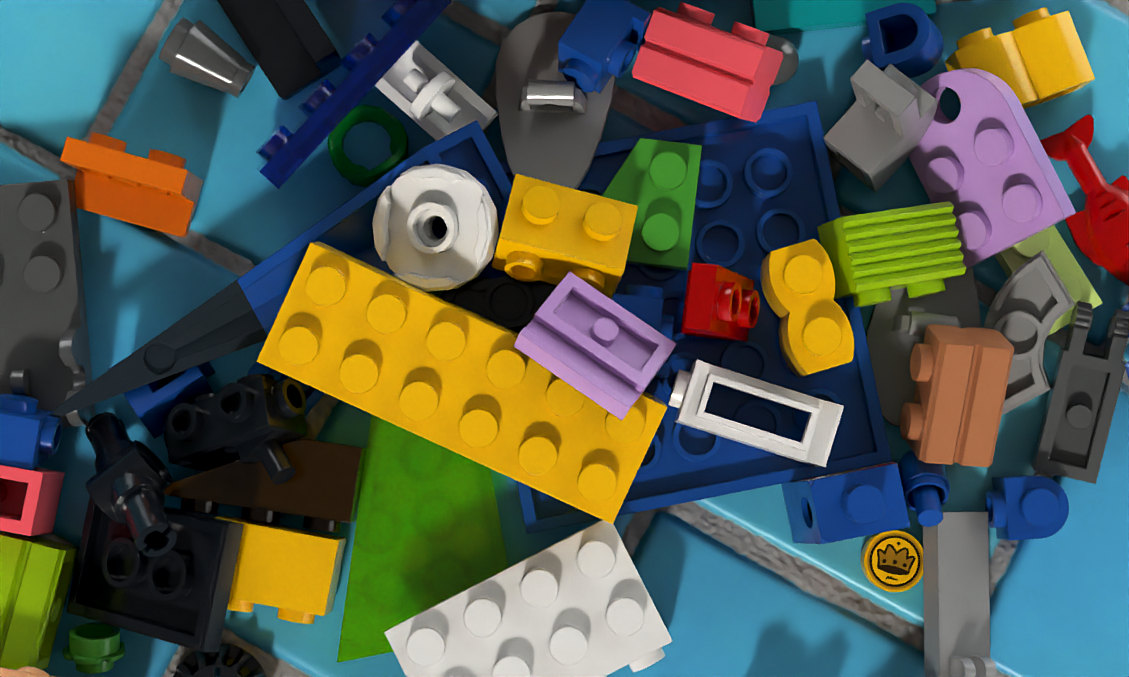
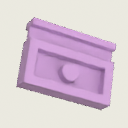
(595, 345)

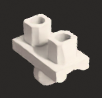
(433, 94)

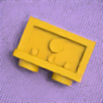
(561, 231)

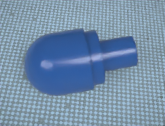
(924, 488)

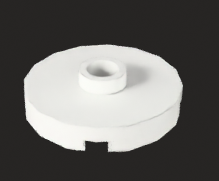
(406, 235)

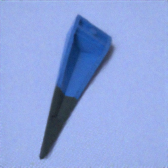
(248, 307)

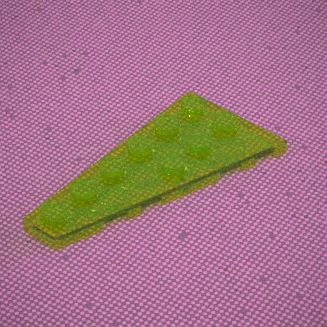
(419, 537)

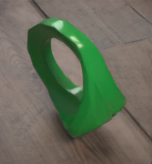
(358, 174)

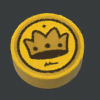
(892, 560)

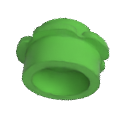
(94, 647)

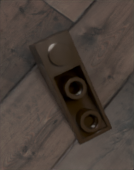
(321, 490)

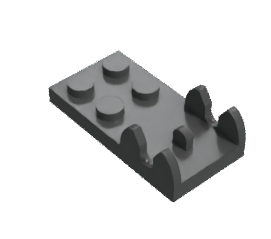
(43, 297)

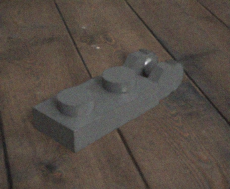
(1081, 399)

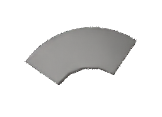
(1024, 316)

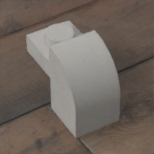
(881, 124)

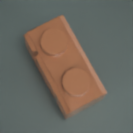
(957, 395)

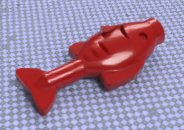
(1103, 225)

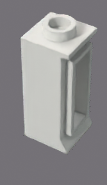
(692, 392)

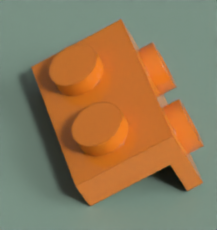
(132, 188)

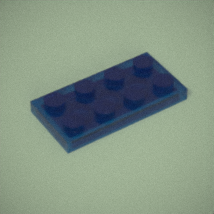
(331, 103)

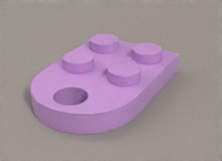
(988, 166)

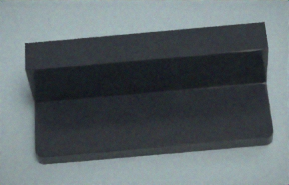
(284, 42)

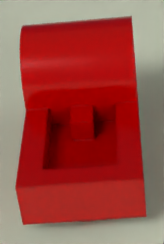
(719, 303)

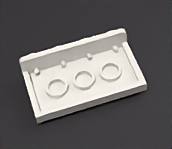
(549, 615)

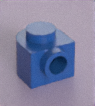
(903, 38)
(27, 432)
(1026, 507)

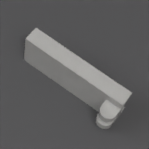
(957, 596)

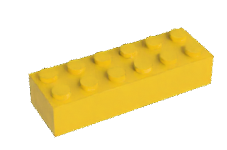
(454, 381)

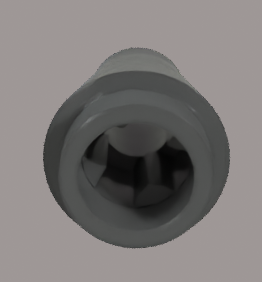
(205, 58)

